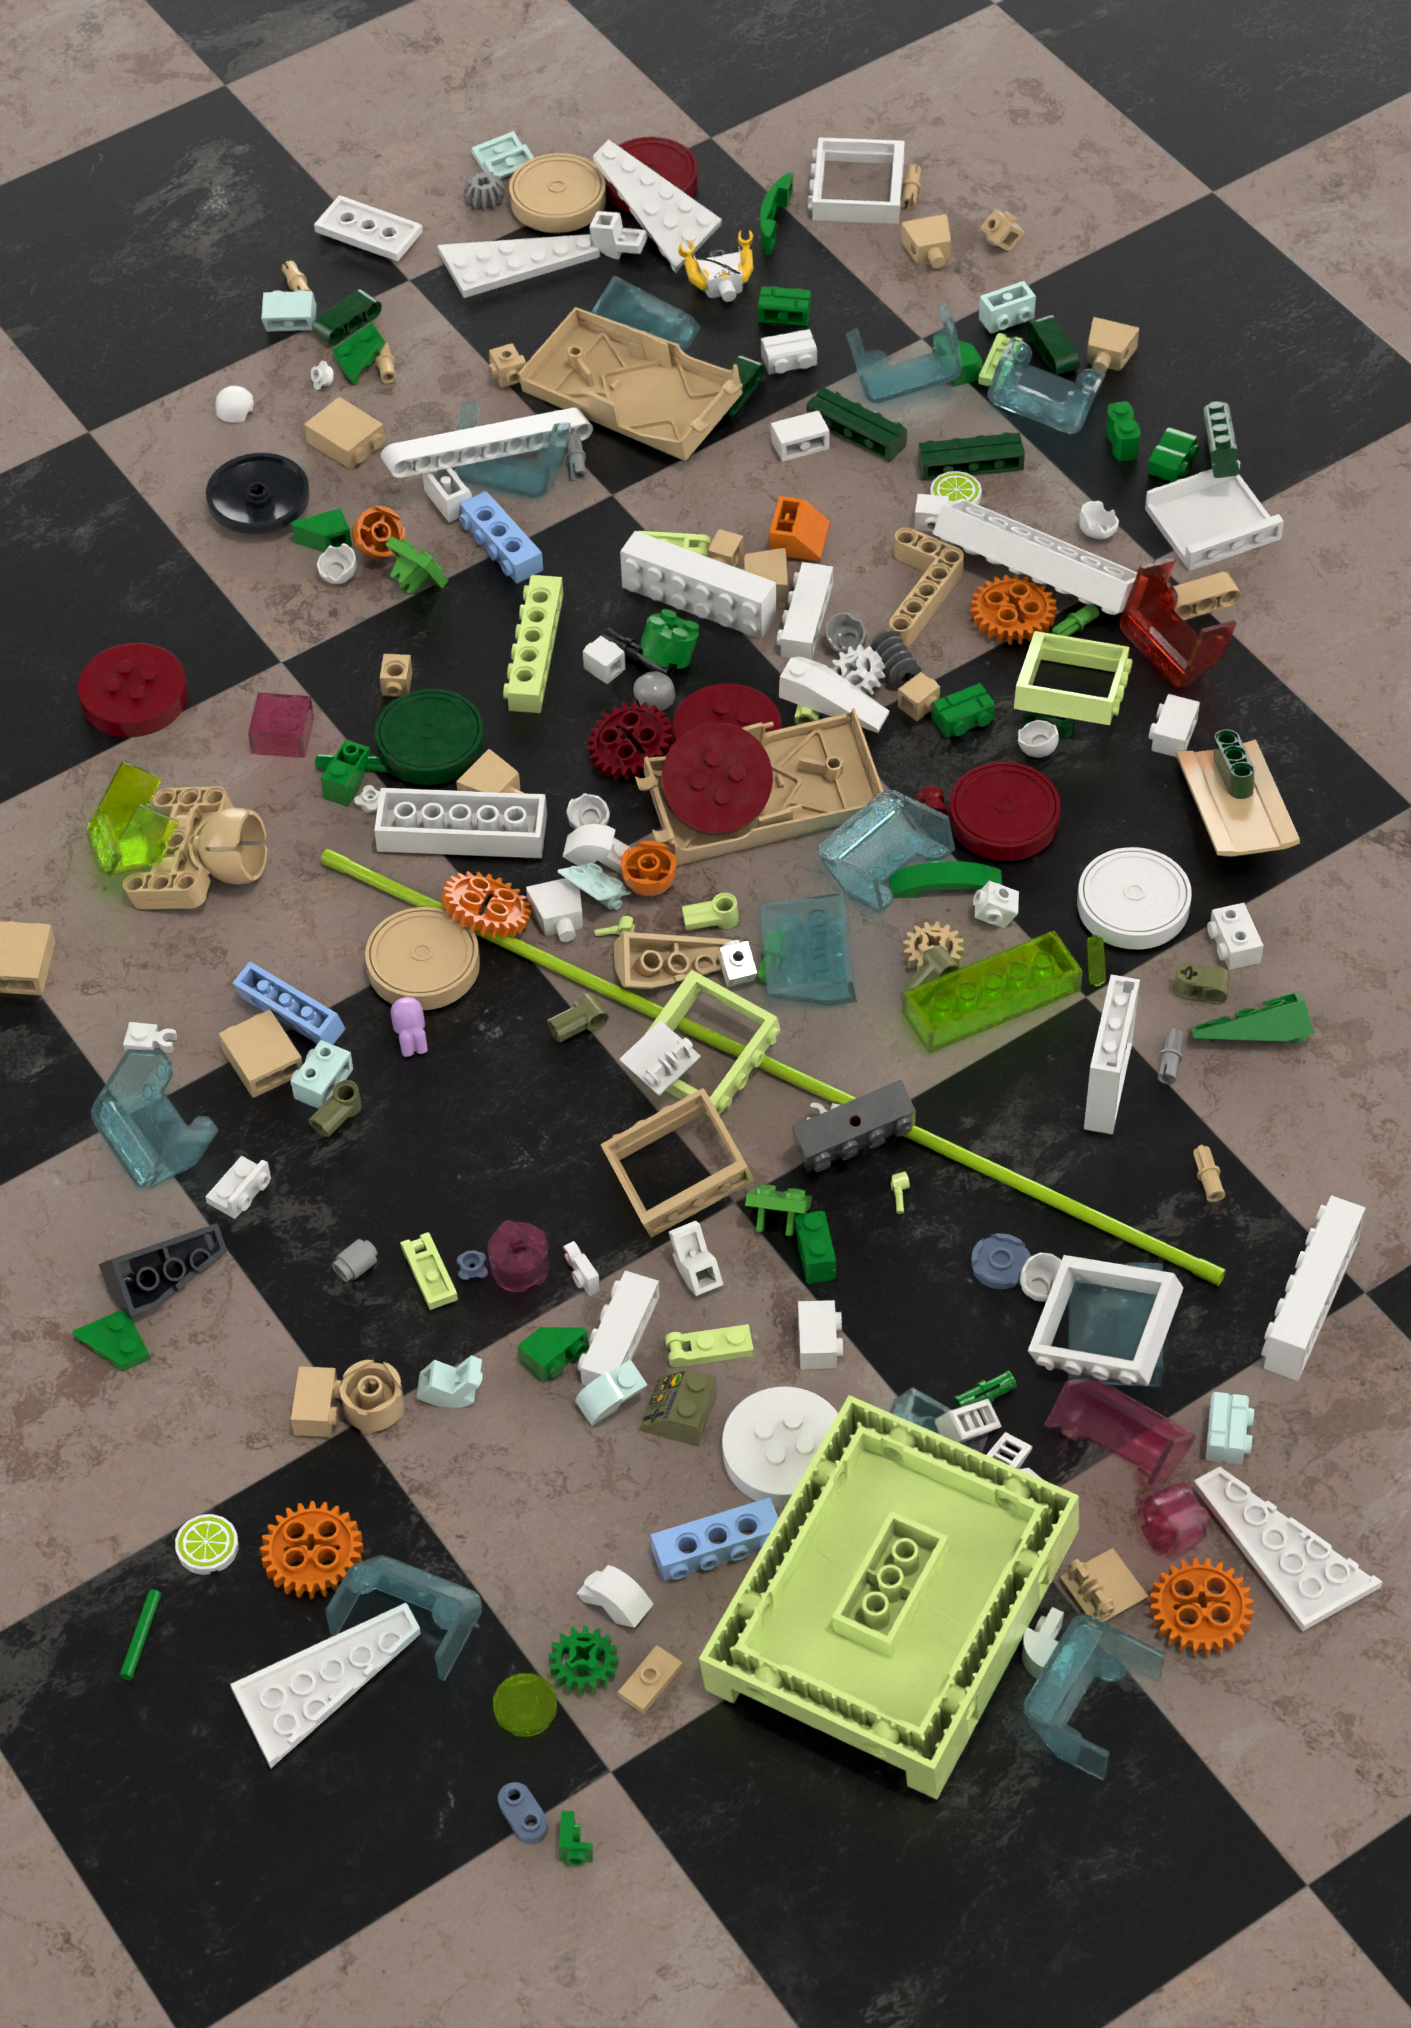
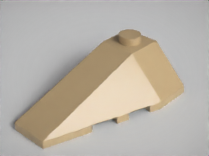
(661, 959)

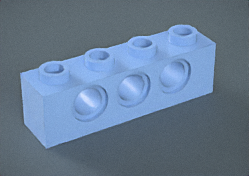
(501, 537)
(288, 1005)
(699, 1534)

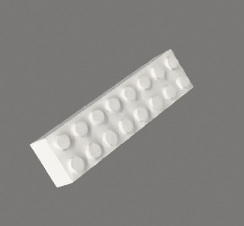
(1035, 554)

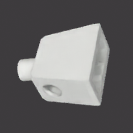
(556, 908)

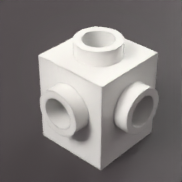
(996, 904)

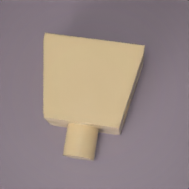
(927, 240)
(1111, 344)
(772, 566)
(490, 775)

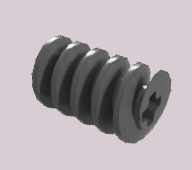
(898, 661)

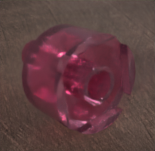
(518, 1256)
(1173, 1519)

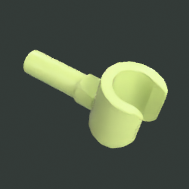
(625, 925)
(899, 1182)

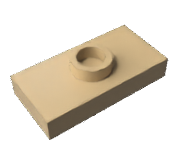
(650, 1679)

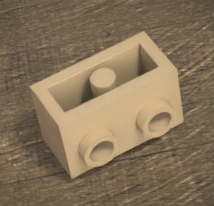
(315, 1401)

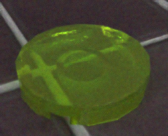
(525, 1704)

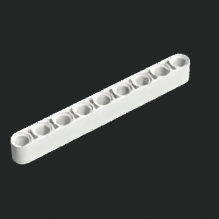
(480, 443)

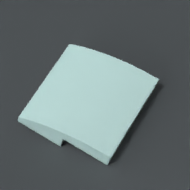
(501, 155)

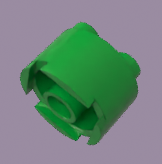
(669, 639)

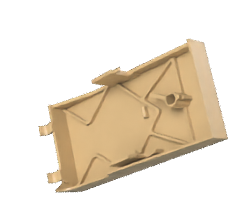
(631, 382)
(818, 784)

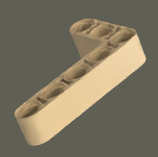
(942, 572)

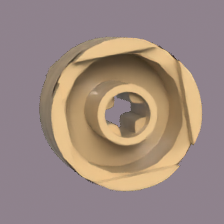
(371, 1396)

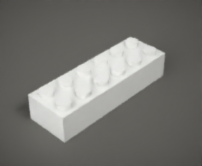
(698, 584)
(461, 823)
(1312, 1287)

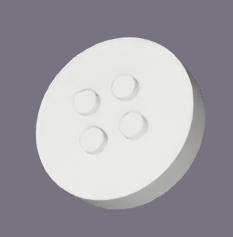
(1134, 898)
(774, 1440)

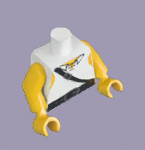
(720, 271)

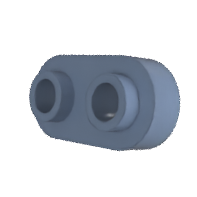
(521, 1811)

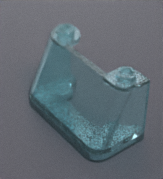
(1040, 393)

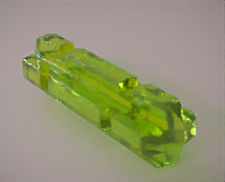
(1096, 960)

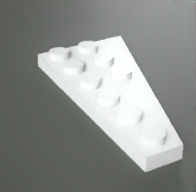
(656, 204)
(495, 264)
(1288, 1556)
(306, 1688)

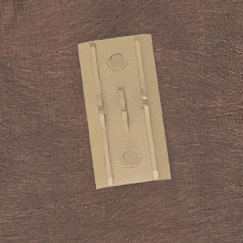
(1234, 823)

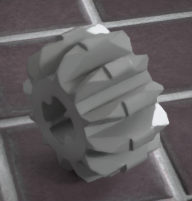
(484, 190)

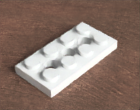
(357, 233)

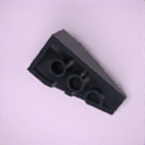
(154, 1273)

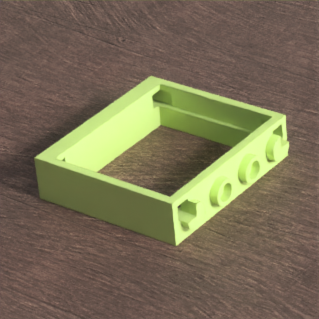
(1079, 653)
(751, 1055)

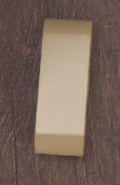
(1206, 595)

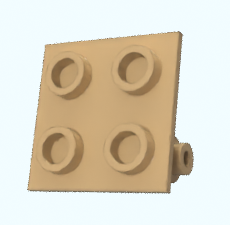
(1103, 1586)

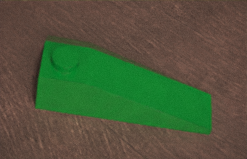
(1278, 1020)

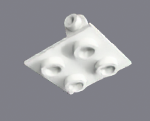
(660, 1057)

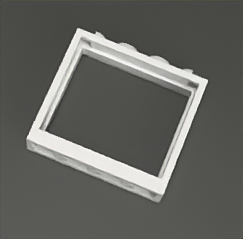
(862, 152)
(1111, 1055)
(1114, 1275)

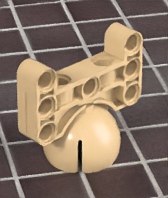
(200, 846)

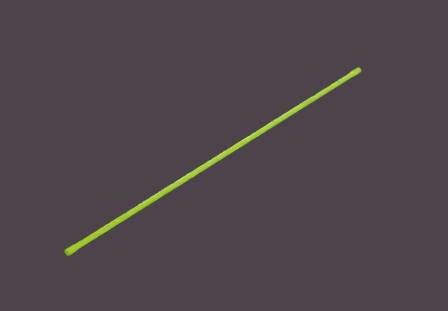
(1199, 1267)

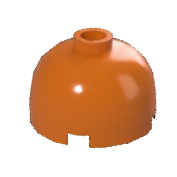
(374, 529)
(648, 868)

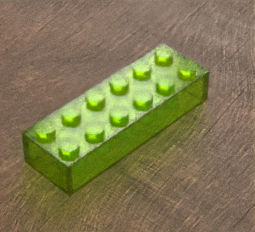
(991, 991)

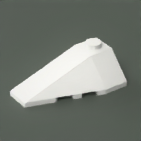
(829, 693)

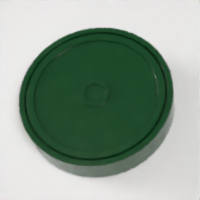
(429, 736)

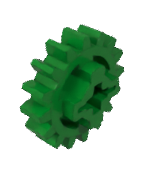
(583, 1660)

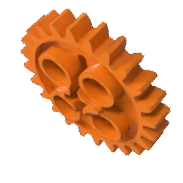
(1012, 609)
(467, 896)
(312, 1525)
(1205, 1631)

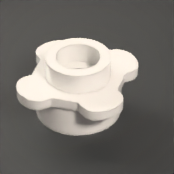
(321, 375)
(368, 799)

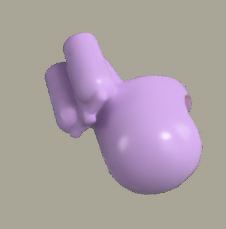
(409, 1023)

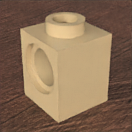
(726, 548)
(395, 675)

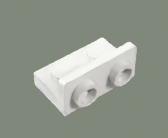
(239, 1186)

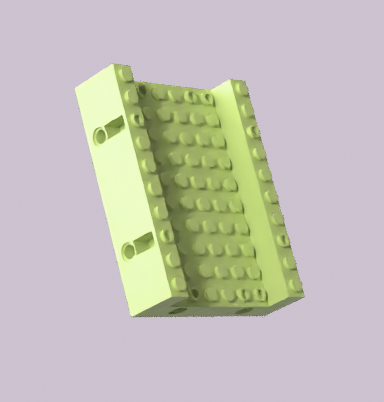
(893, 1591)

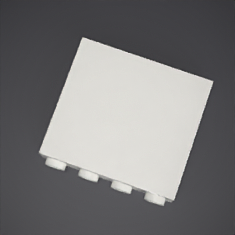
(1211, 518)

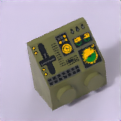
(680, 1406)

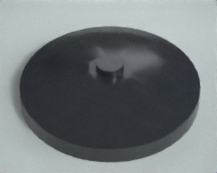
(257, 493)

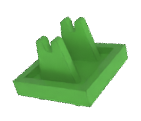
(414, 566)
(767, 1197)

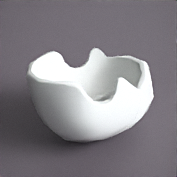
(234, 404)
(1097, 521)
(337, 564)
(1038, 738)
(587, 810)
(1039, 1275)

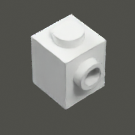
(928, 510)
(604, 659)
(737, 963)

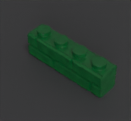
(859, 424)
(1221, 440)
(971, 455)

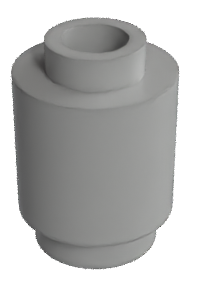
(355, 1260)

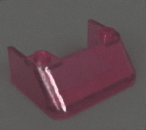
(1122, 1425)

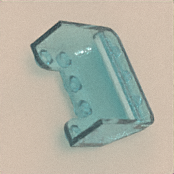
(881, 842)
(144, 1124)

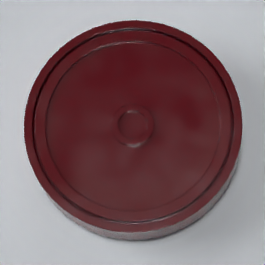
(665, 158)
(133, 690)
(725, 704)
(716, 778)
(1004, 811)

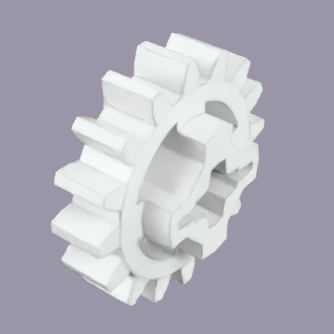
(860, 668)

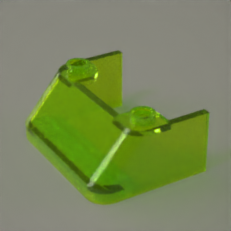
(124, 828)

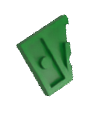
(359, 351)
(114, 1339)

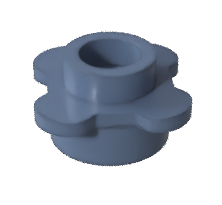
(472, 1258)

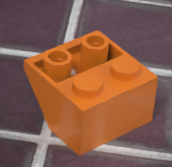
(798, 529)

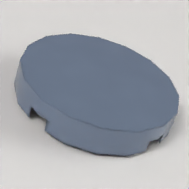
(999, 1261)

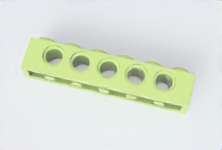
(534, 644)

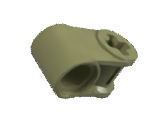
(1204, 983)

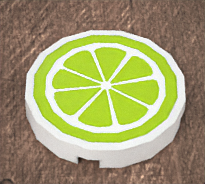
(957, 486)
(206, 1544)

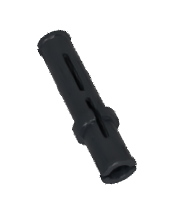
(632, 651)

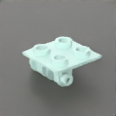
(597, 884)

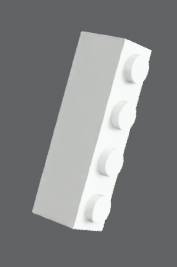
(806, 610)
(620, 1326)

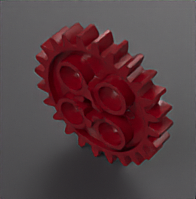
(643, 727)

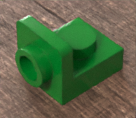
(570, 1845)

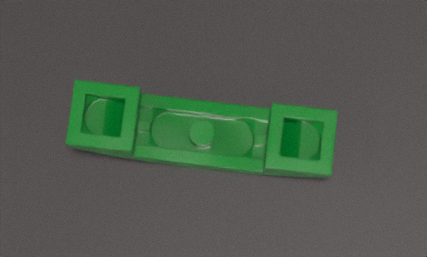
(777, 196)
(942, 876)

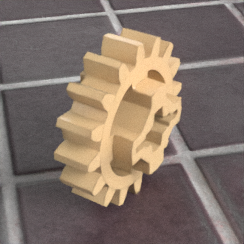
(928, 938)

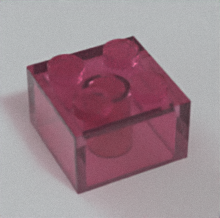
(281, 725)

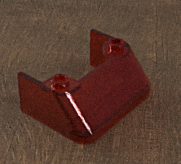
(1163, 634)

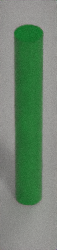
(140, 1634)

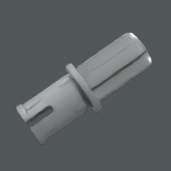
(576, 457)
(1171, 1056)

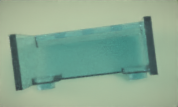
(888, 382)
(510, 472)
(451, 1604)
(1083, 1652)

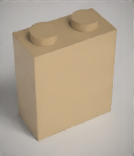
(344, 433)
(25, 957)
(260, 1053)

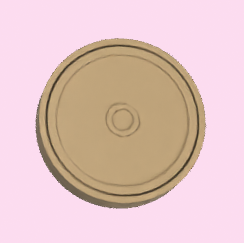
(557, 192)
(422, 957)

